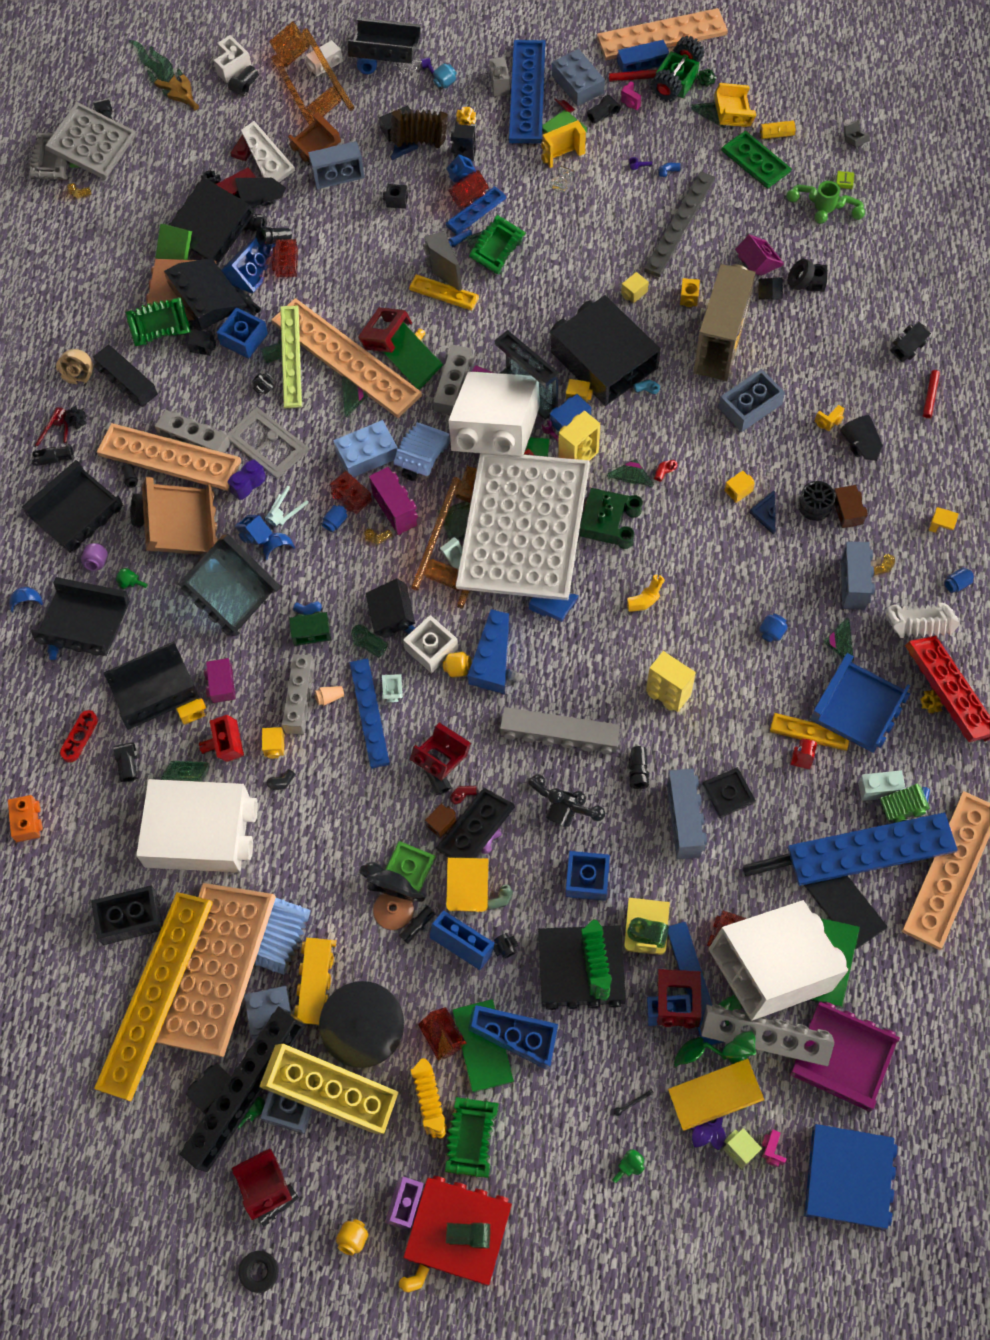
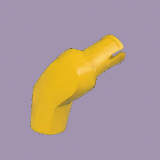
(647, 596)

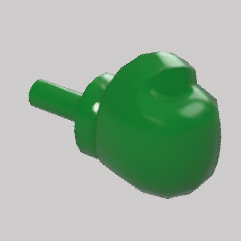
(126, 578)
(255, 1111)
(630, 1163)

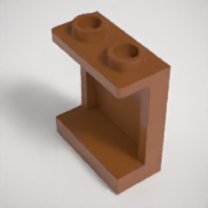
(315, 137)

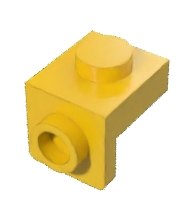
(828, 422)

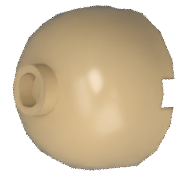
(72, 363)

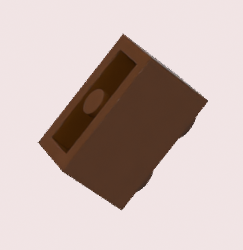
(849, 506)

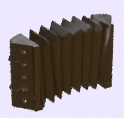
(418, 127)

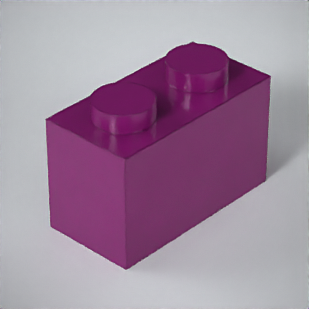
(220, 680)

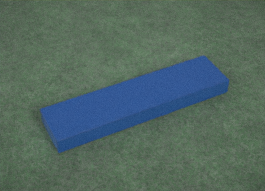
(475, 210)

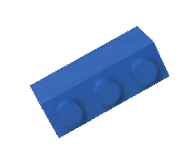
(642, 56)
(461, 940)

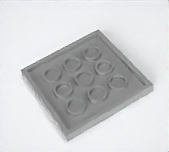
(90, 140)

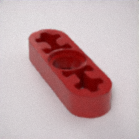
(67, 746)

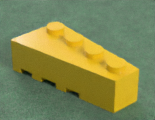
(314, 979)

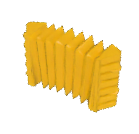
(428, 1099)

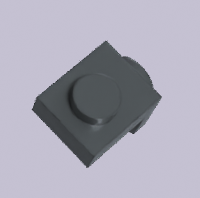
(854, 135)

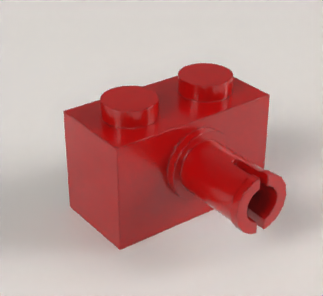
(225, 739)

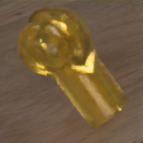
(78, 193)
(377, 538)
(886, 566)

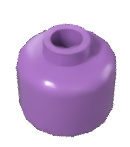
(94, 556)

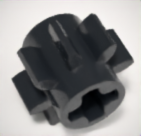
(211, 176)
(262, 383)
(75, 417)
(505, 946)

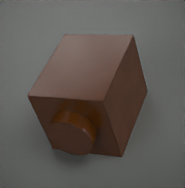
(441, 820)

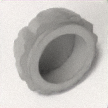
(514, 675)

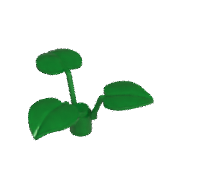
(735, 1051)

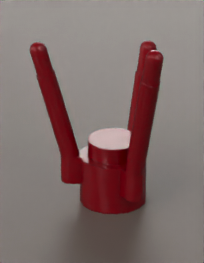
(57, 419)

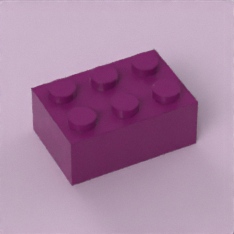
(393, 500)

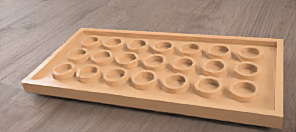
(217, 971)

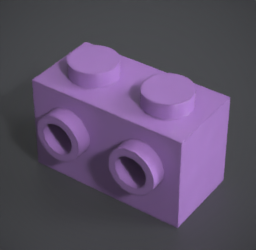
(404, 1203)

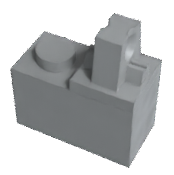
(499, 76)

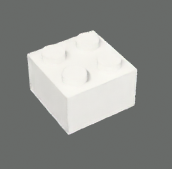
(430, 644)

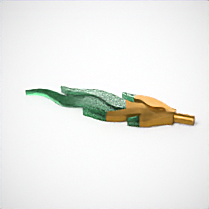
(166, 79)

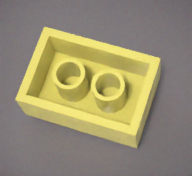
(579, 438)
(670, 682)

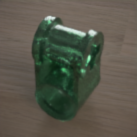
(650, 932)

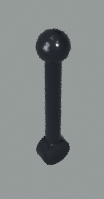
(618, 1111)

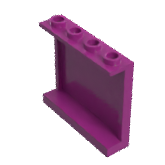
(857, 1058)

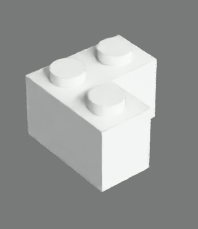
(232, 59)

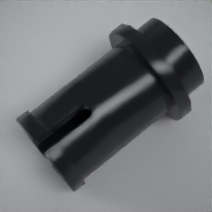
(129, 475)

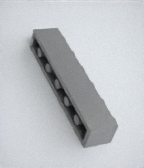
(559, 729)

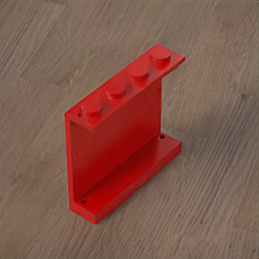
(453, 1203)

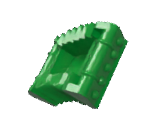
(496, 244)
(157, 321)
(595, 961)
(470, 1137)

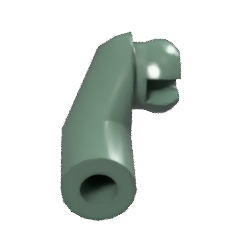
(503, 898)

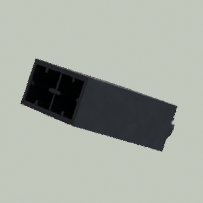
(604, 349)

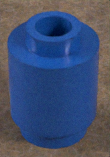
(334, 518)
(959, 580)

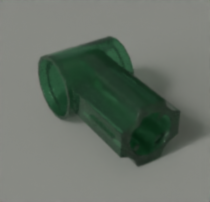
(272, 352)
(369, 642)
(474, 1234)

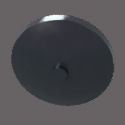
(361, 1024)

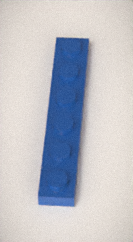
(369, 713)

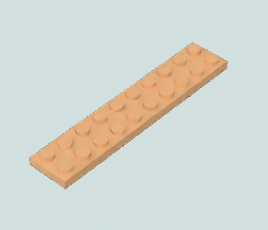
(353, 361)

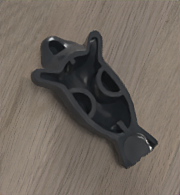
(389, 882)

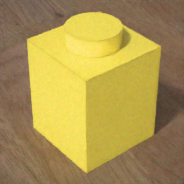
(634, 287)

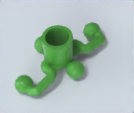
(826, 200)

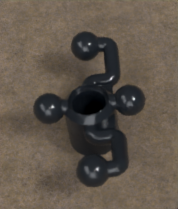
(564, 803)

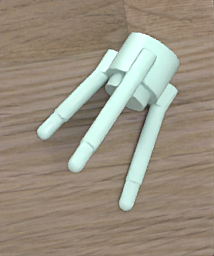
(275, 515)

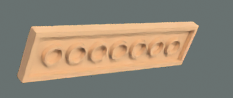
(698, 25)
(168, 456)
(950, 874)

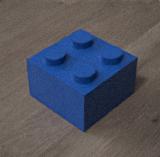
(242, 333)
(587, 875)

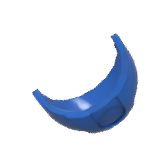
(276, 540)
(24, 594)

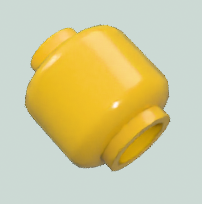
(457, 664)
(352, 1237)

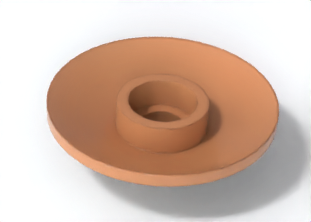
(392, 919)

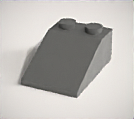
(442, 259)

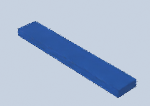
(687, 960)

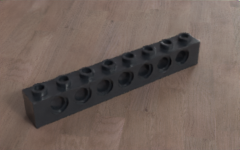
(240, 1100)

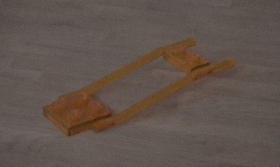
(288, 46)
(434, 569)

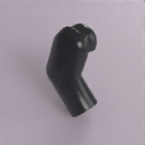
(280, 783)

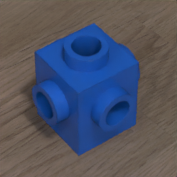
(460, 168)

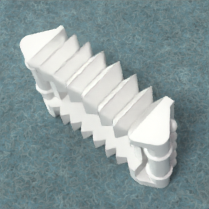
(922, 620)

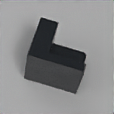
(770, 288)

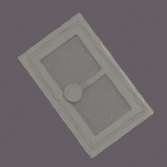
(267, 443)

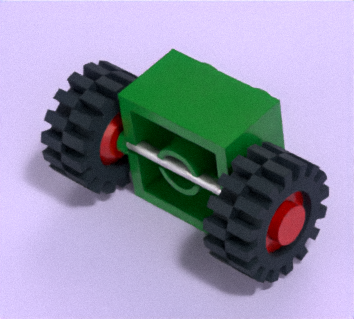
(678, 70)

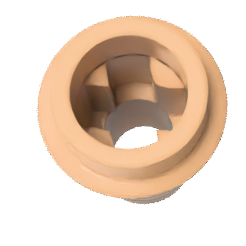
(326, 695)

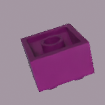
(758, 255)

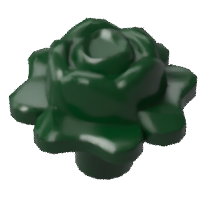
(706, 77)

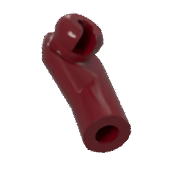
(461, 792)

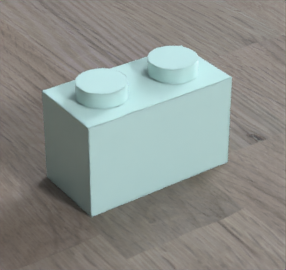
(882, 784)

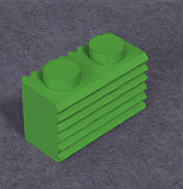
(905, 804)

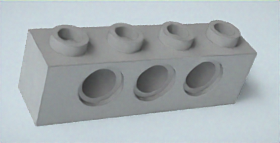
(456, 369)
(168, 425)
(298, 694)

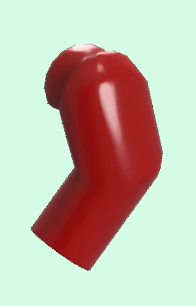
(664, 468)

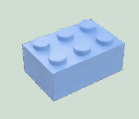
(366, 448)

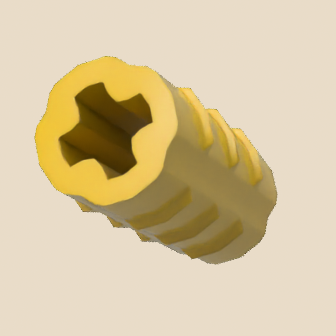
(777, 129)

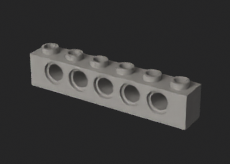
(817, 1053)

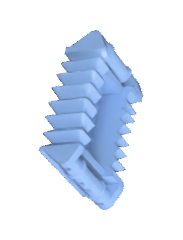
(421, 448)
(281, 935)

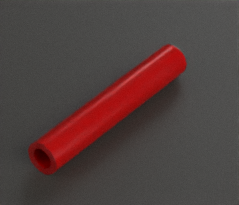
(633, 75)
(931, 393)

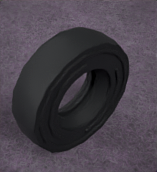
(806, 277)
(136, 510)
(270, 1278)

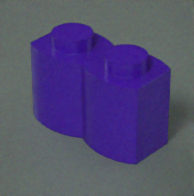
(247, 479)

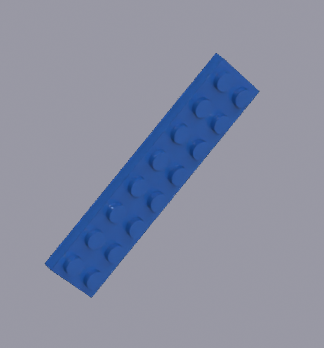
(527, 91)
(872, 849)

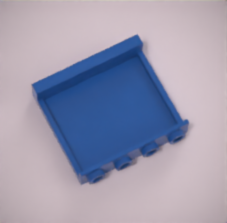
(859, 705)
(850, 1176)

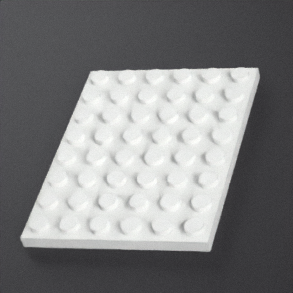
(523, 525)

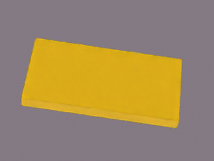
(715, 1094)

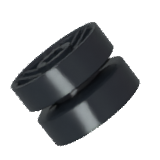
(816, 500)

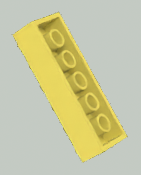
(329, 1089)

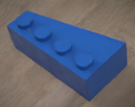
(490, 659)
(516, 1033)

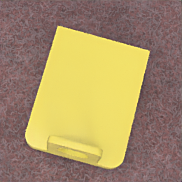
(648, 910)

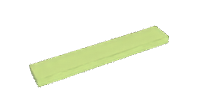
(291, 357)

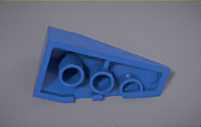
(248, 265)

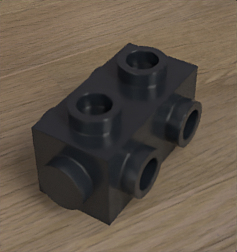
(914, 337)

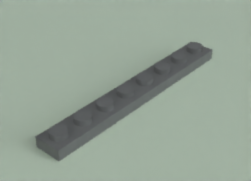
(679, 224)

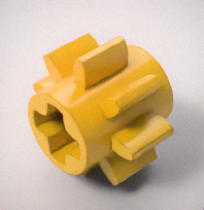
(466, 116)
(931, 702)

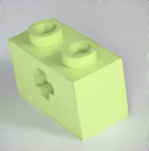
(741, 1147)

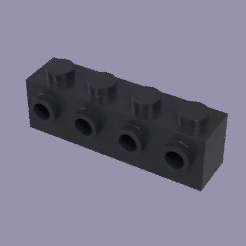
(125, 375)

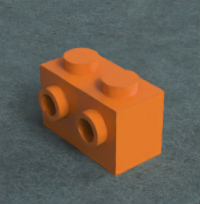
(24, 818)

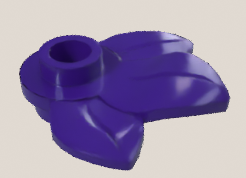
(708, 1133)

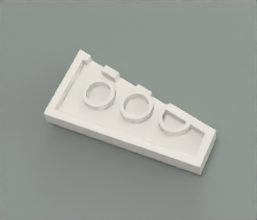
(266, 154)

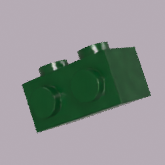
(310, 628)

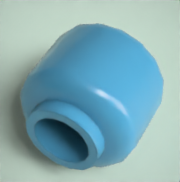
(444, 75)

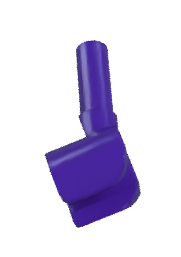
(426, 63)
(634, 164)

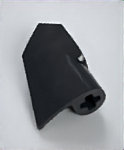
(259, 190)
(863, 437)

